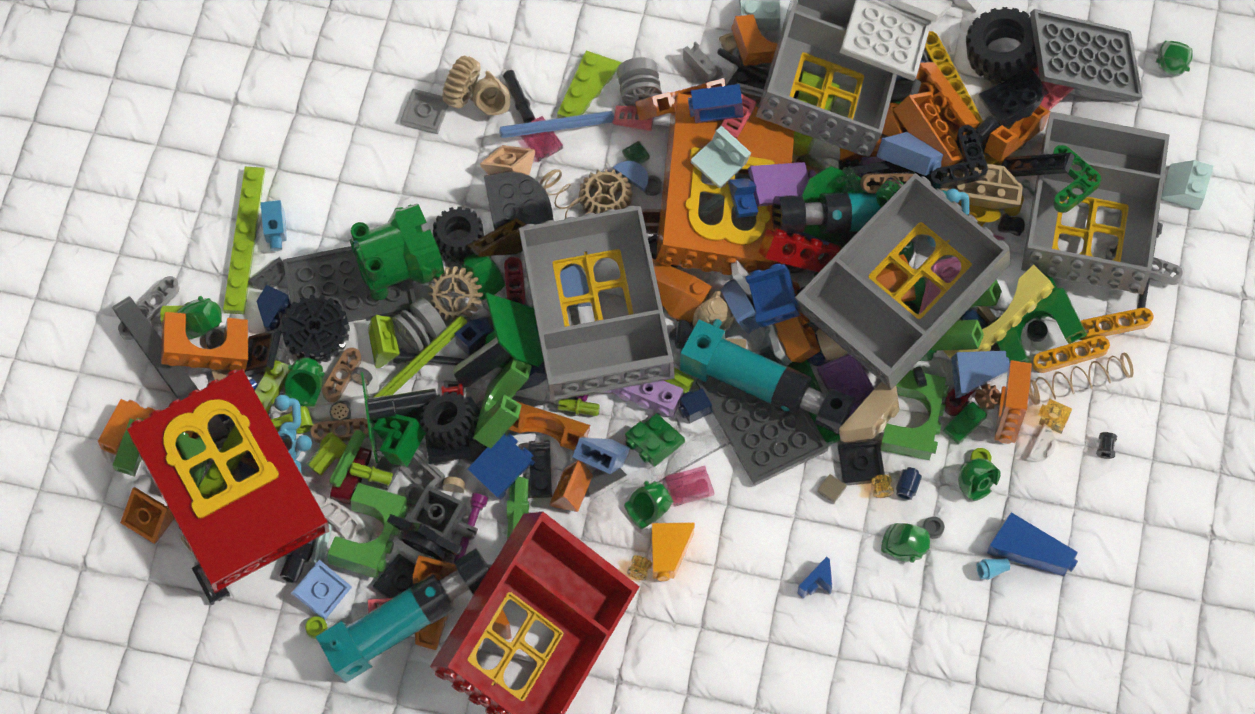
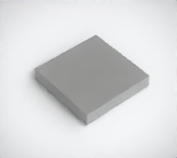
(424, 111)

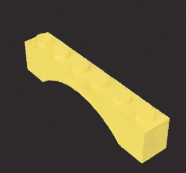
(1030, 290)

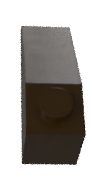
(501, 241)

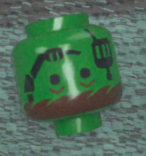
(887, 190)

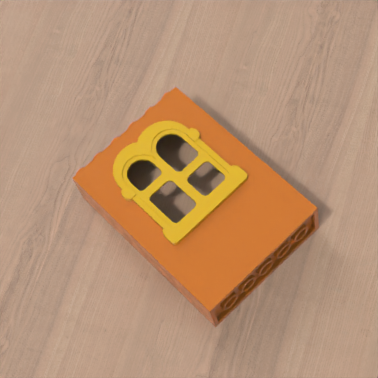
(681, 233)

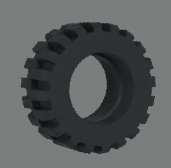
(997, 25)

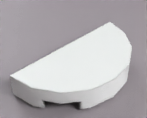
(1043, 446)

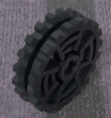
(317, 314)

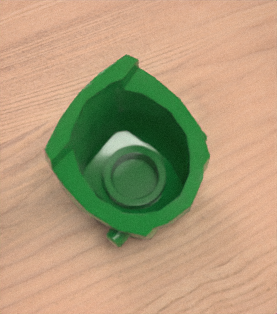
(1174, 57)
(487, 273)
(201, 316)
(304, 381)
(648, 504)
(906, 542)

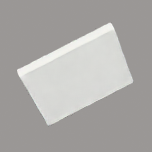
(927, 9)
(886, 37)
(357, 339)

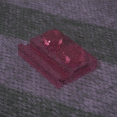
(543, 143)
(689, 486)

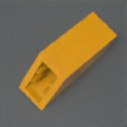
(669, 547)

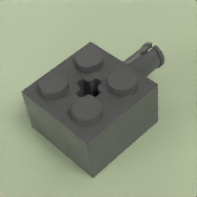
(451, 512)

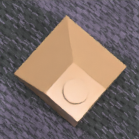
(509, 159)

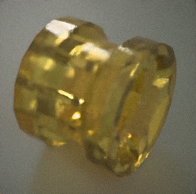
(882, 486)
(639, 567)

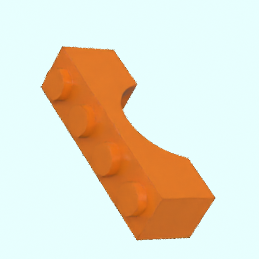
(1006, 141)
(561, 428)

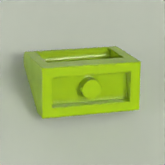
(382, 340)

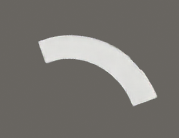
(739, 275)
(342, 519)

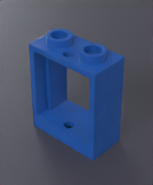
(716, 103)

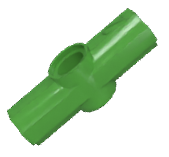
(517, 503)

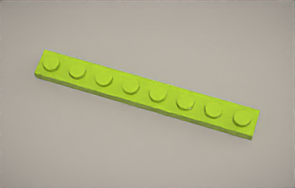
(244, 240)
(267, 391)

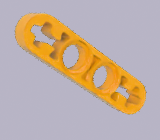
(1115, 327)
(1069, 351)

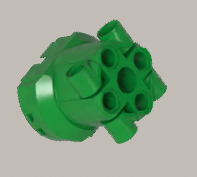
(396, 251)

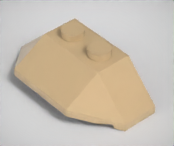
(995, 191)
(871, 415)

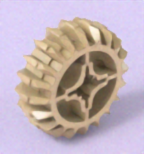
(461, 81)
(605, 183)
(455, 286)

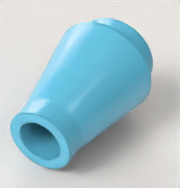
(992, 567)

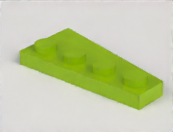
(588, 81)

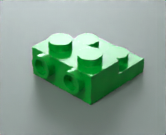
(654, 439)

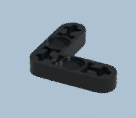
(966, 167)

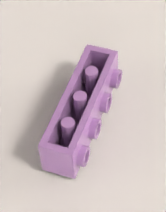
(658, 396)

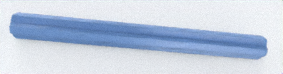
(556, 124)

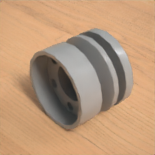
(638, 80)
(416, 326)

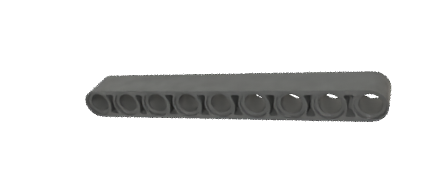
(151, 345)

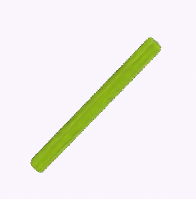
(422, 358)

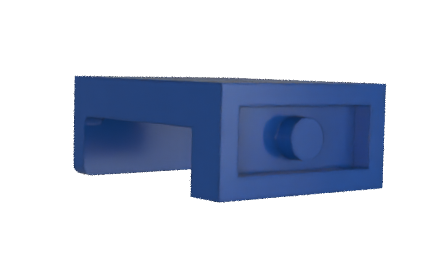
(773, 295)
(501, 465)

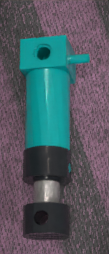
(833, 213)
(712, 355)
(424, 603)

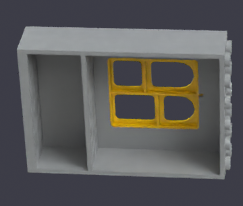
(815, 34)
(1131, 181)
(875, 322)
(606, 351)

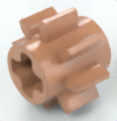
(987, 396)

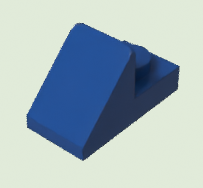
(743, 197)
(819, 576)

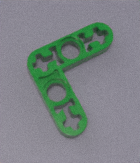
(1080, 182)

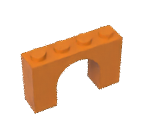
(751, 44)
(664, 103)
(179, 351)
(1013, 402)
(117, 424)

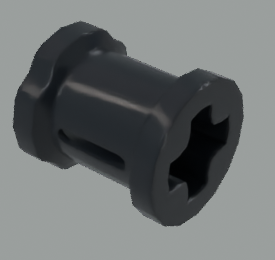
(1106, 446)

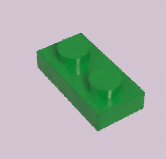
(965, 422)

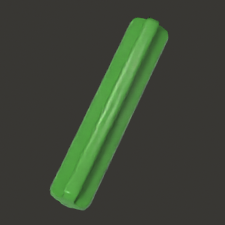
(347, 458)

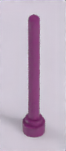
(477, 502)

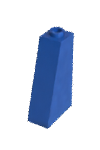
(1032, 547)

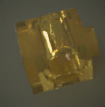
(1062, 411)

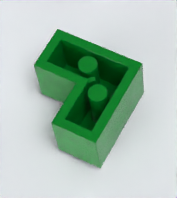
(400, 437)

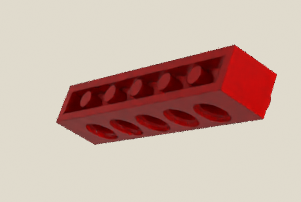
(775, 240)

